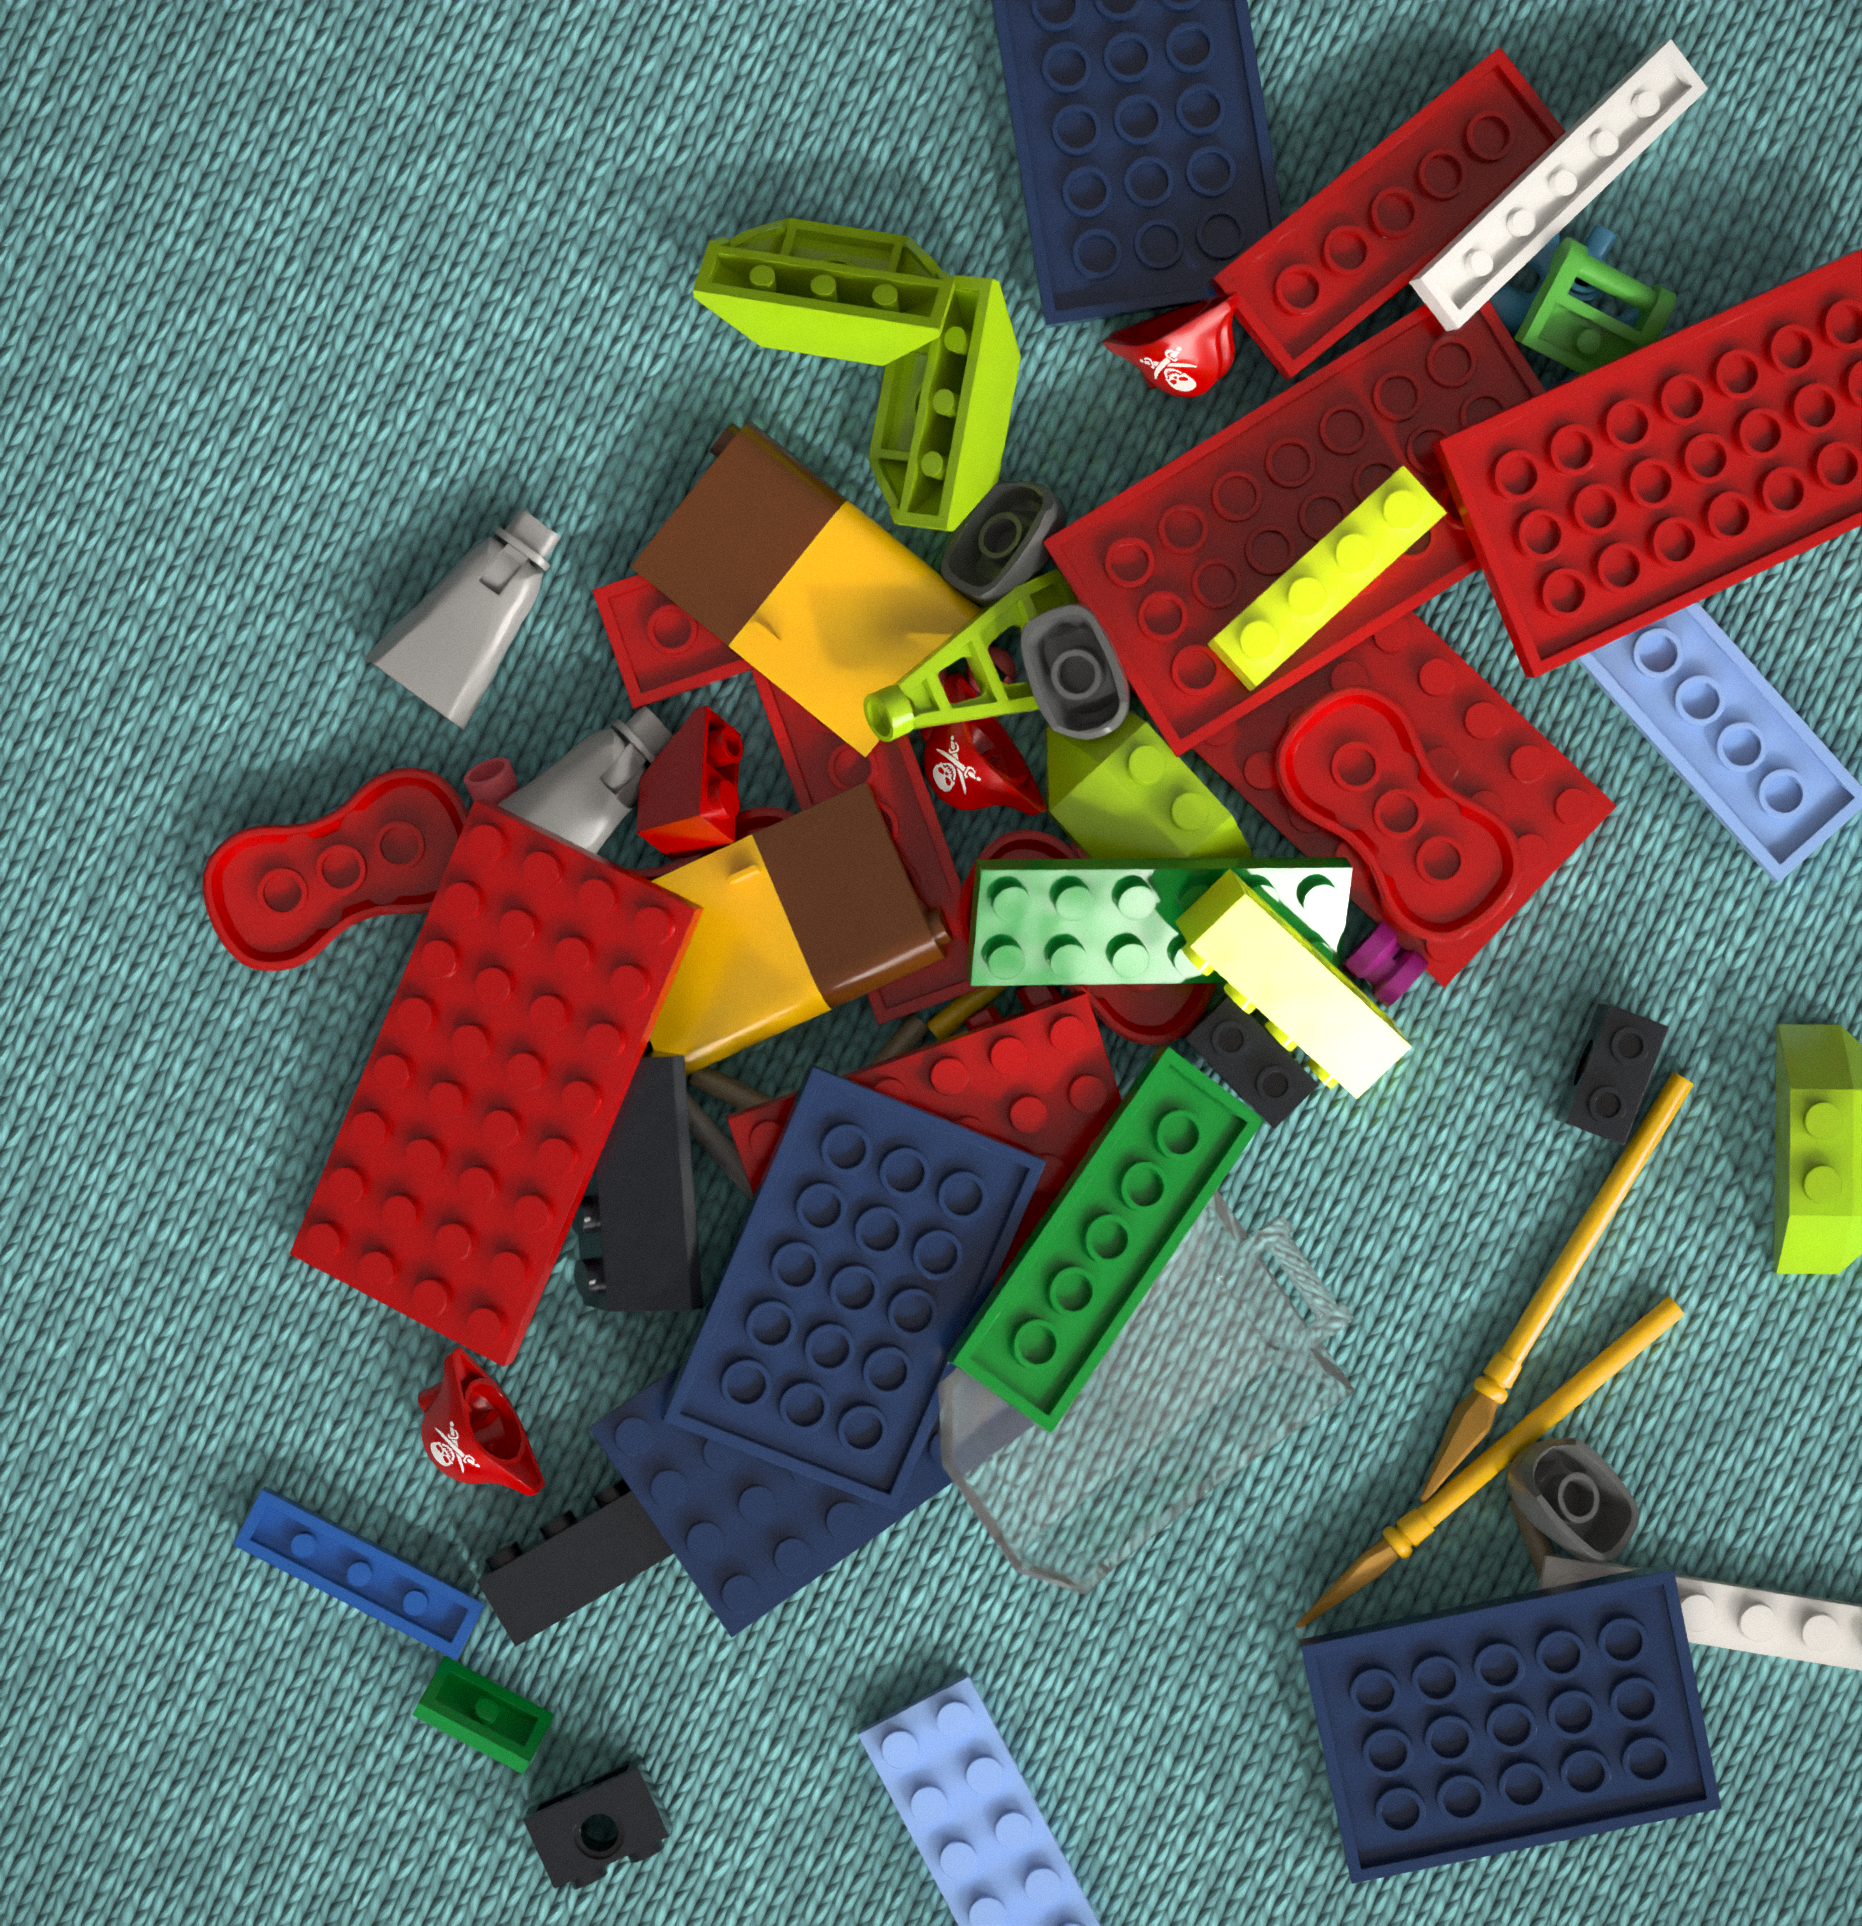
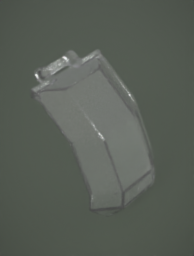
(1178, 1404)

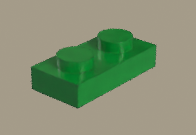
(483, 1715)

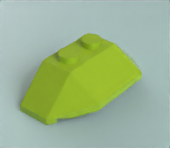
(826, 290)
(948, 412)
(1135, 798)
(1817, 1149)

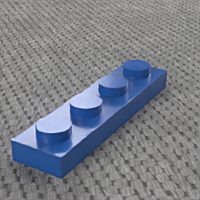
(360, 1572)

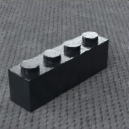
(571, 1563)

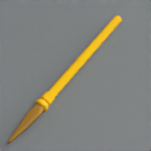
(1476, 1413)
(1420, 1522)

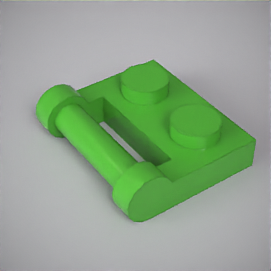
(1578, 332)

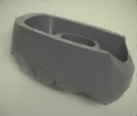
(1002, 540)
(1075, 672)
(1573, 1498)

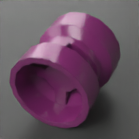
(1384, 964)

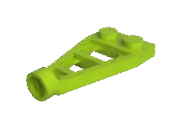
(889, 709)

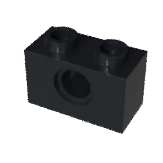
(1250, 1061)
(1611, 1073)
(623, 1795)

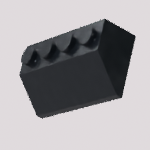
(640, 1201)

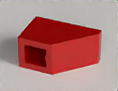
(692, 788)

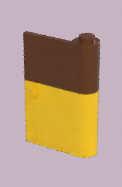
(800, 581)
(793, 929)

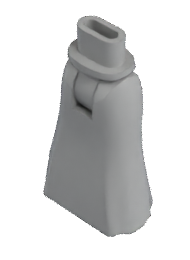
(467, 621)
(594, 782)

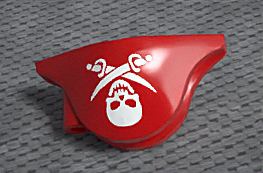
(1183, 347)
(977, 761)
(475, 1429)

